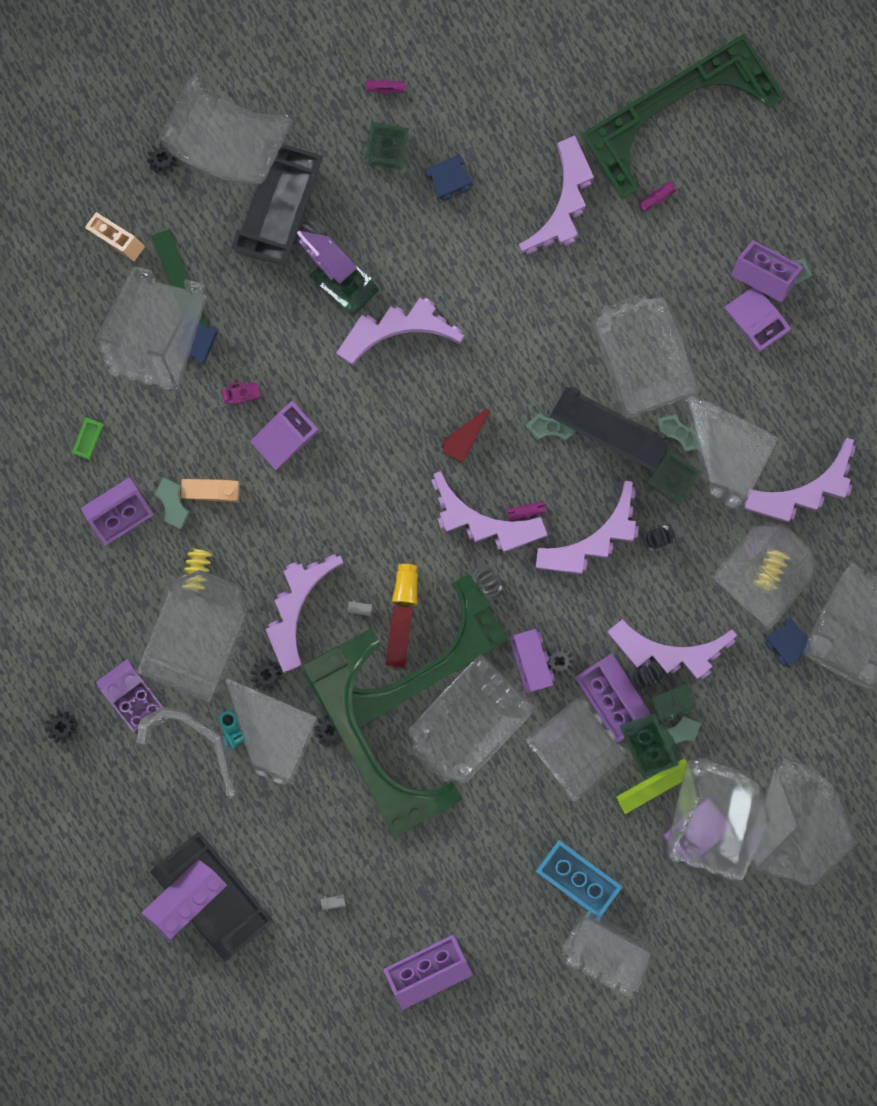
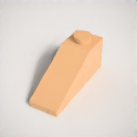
(115, 236)
(210, 490)

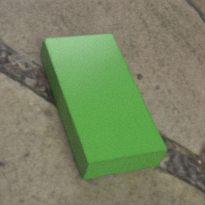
(87, 438)

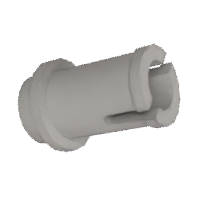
(359, 608)
(332, 902)

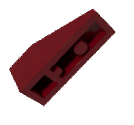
(461, 440)
(399, 636)

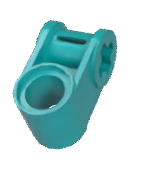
(231, 731)

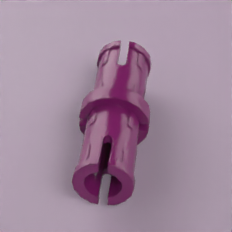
(385, 86)
(657, 196)
(526, 511)

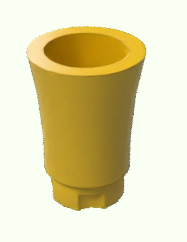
(406, 586)

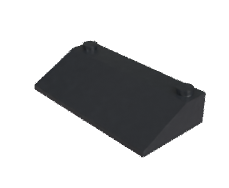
(278, 207)
(610, 428)
(232, 915)

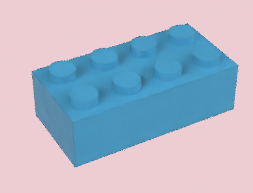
(578, 878)

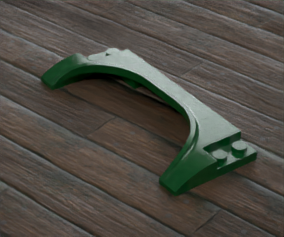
(731, 66)
(476, 635)
(334, 679)

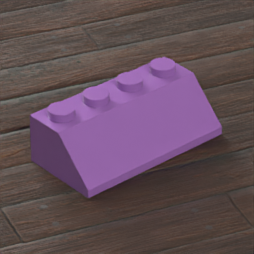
(612, 694)
(184, 899)
(427, 972)

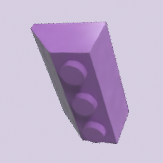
(770, 276)
(117, 511)
(532, 661)

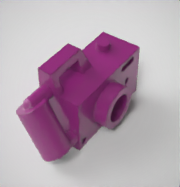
(241, 394)

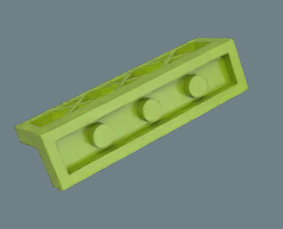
(651, 787)

